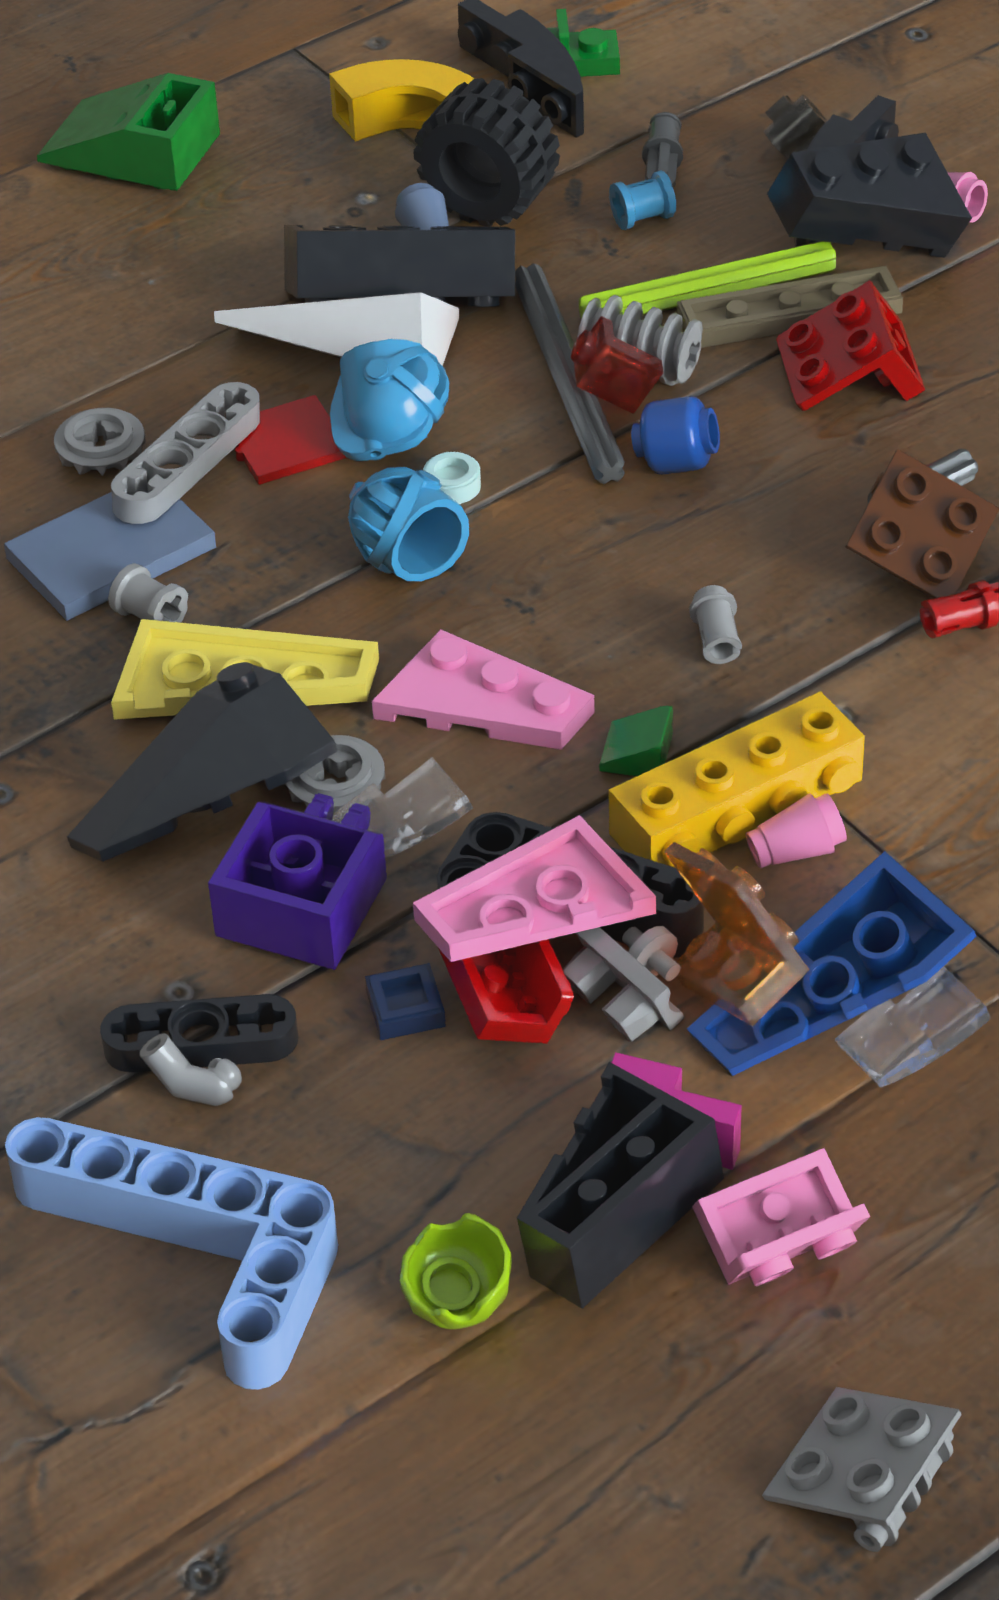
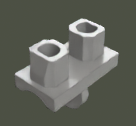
(643, 995)

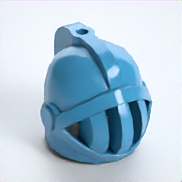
(386, 398)
(407, 523)

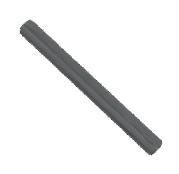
(557, 346)

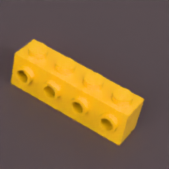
(737, 781)

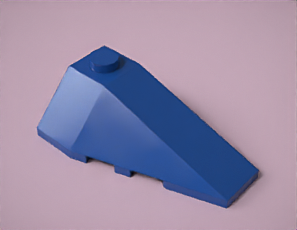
(861, 951)

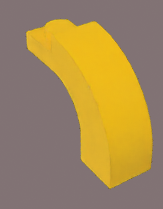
(390, 94)

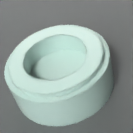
(457, 474)

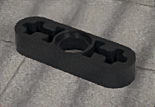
(221, 1013)

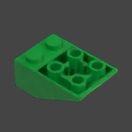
(139, 132)

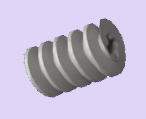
(675, 348)

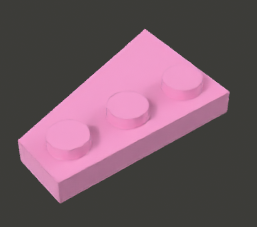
(483, 689)
(534, 894)

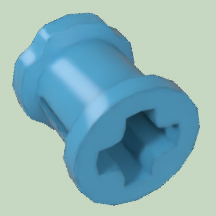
(642, 200)

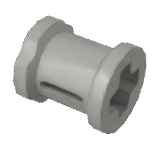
(146, 598)

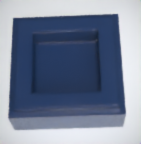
(405, 1001)

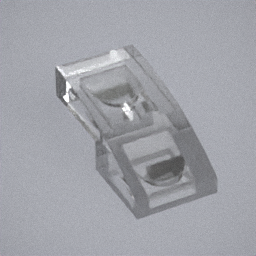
(412, 808)
(916, 1031)

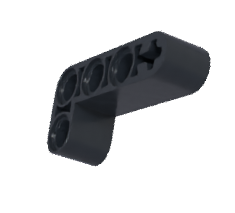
(499, 833)

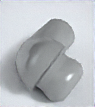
(190, 1082)

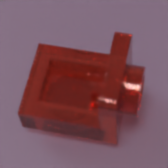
(613, 367)

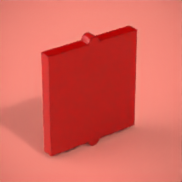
(289, 441)

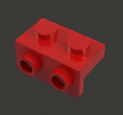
(513, 992)

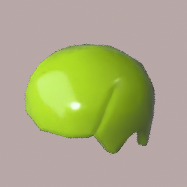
(456, 1272)

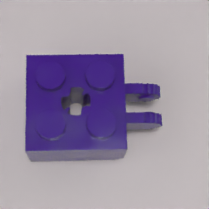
(299, 880)

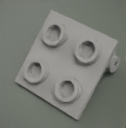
(867, 1461)

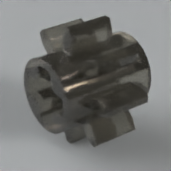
(793, 124)

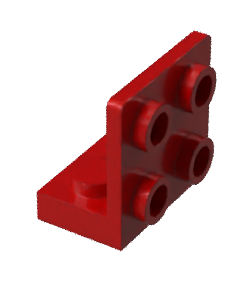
(845, 344)

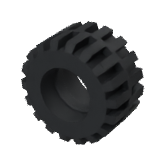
(487, 151)

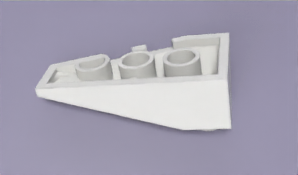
(347, 323)

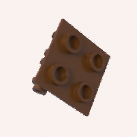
(922, 526)

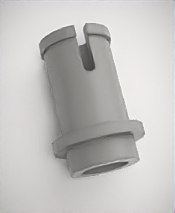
(714, 613)

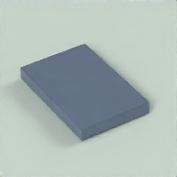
(85, 549)

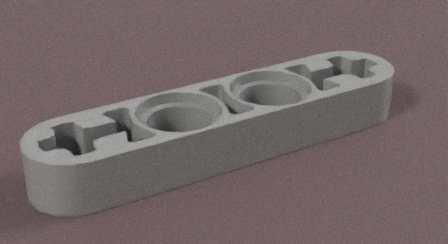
(147, 491)

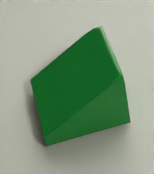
(638, 742)

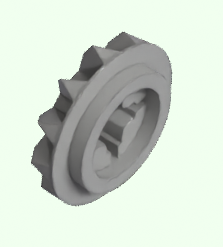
(78, 434)
(354, 759)

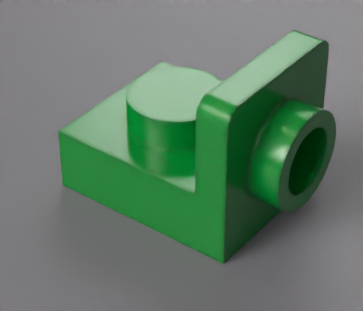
(592, 49)

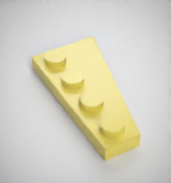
(179, 659)

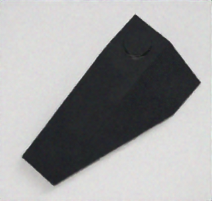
(220, 742)

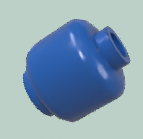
(676, 435)

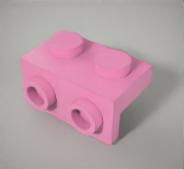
(777, 1217)

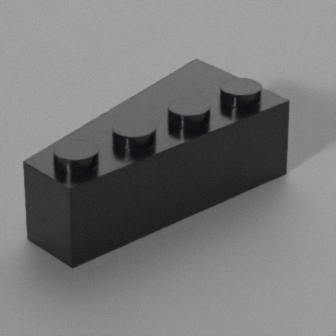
(400, 260)

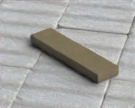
(777, 307)

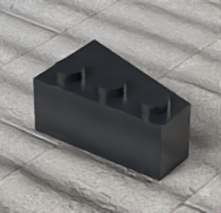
(871, 192)
(617, 1185)

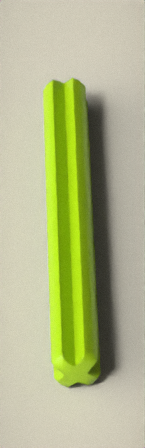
(723, 278)

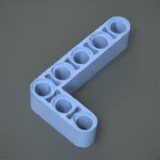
(264, 1218)

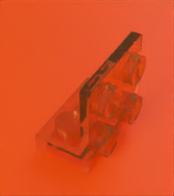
(748, 954)

